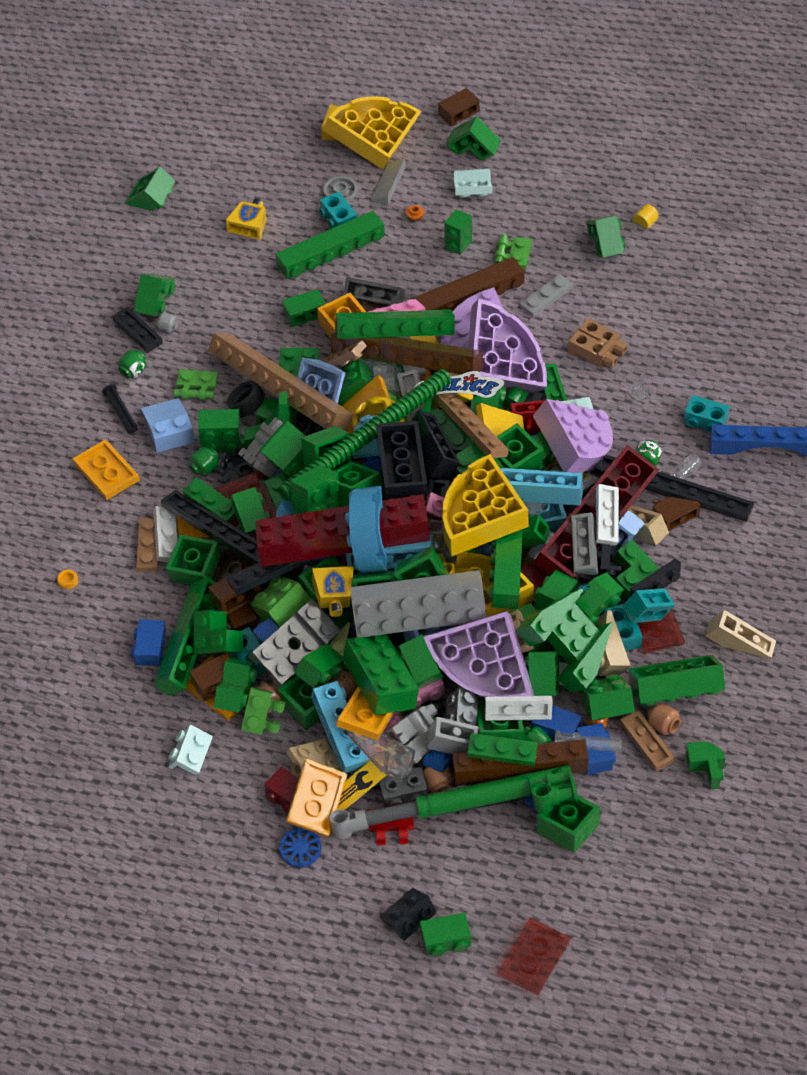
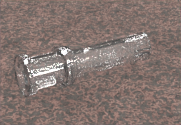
(592, 742)

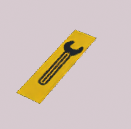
(359, 784)

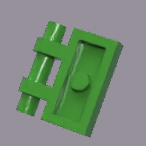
(518, 248)
(196, 380)

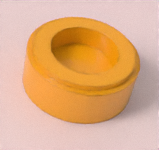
(67, 579)

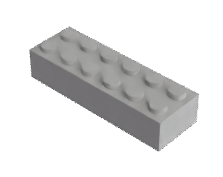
(418, 603)

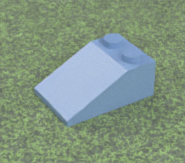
(322, 377)
(168, 425)

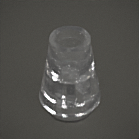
(688, 466)

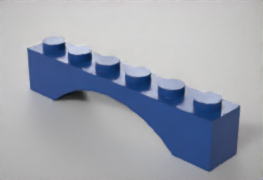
(737, 438)

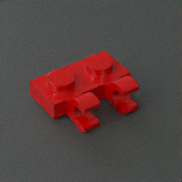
(401, 825)

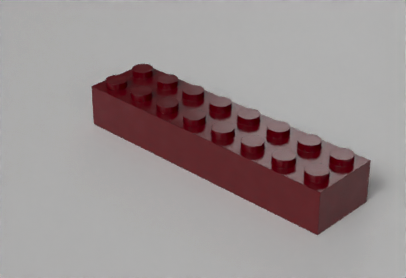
(627, 472)
(326, 532)

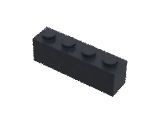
(437, 452)

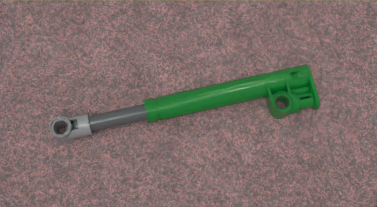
(544, 786)

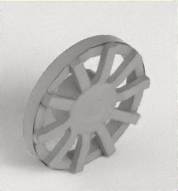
(341, 187)

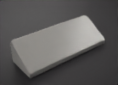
(388, 182)
(584, 544)

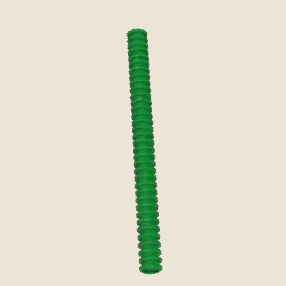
(367, 433)

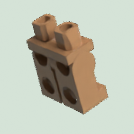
(597, 344)

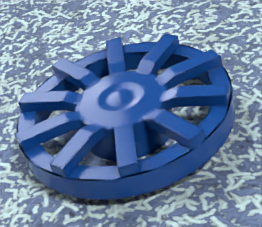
(300, 847)

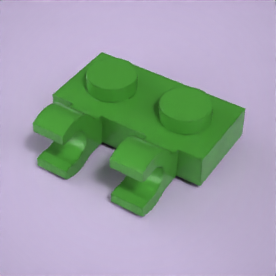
(257, 710)

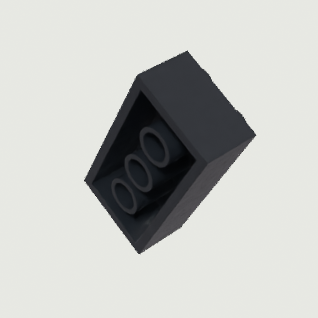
(401, 460)

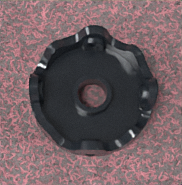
(233, 464)

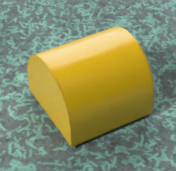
(646, 216)

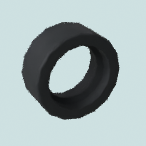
(246, 398)

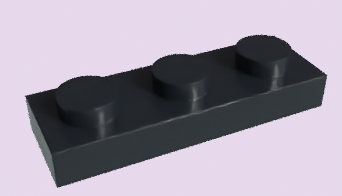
(137, 329)
(660, 578)

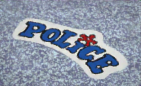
(472, 383)

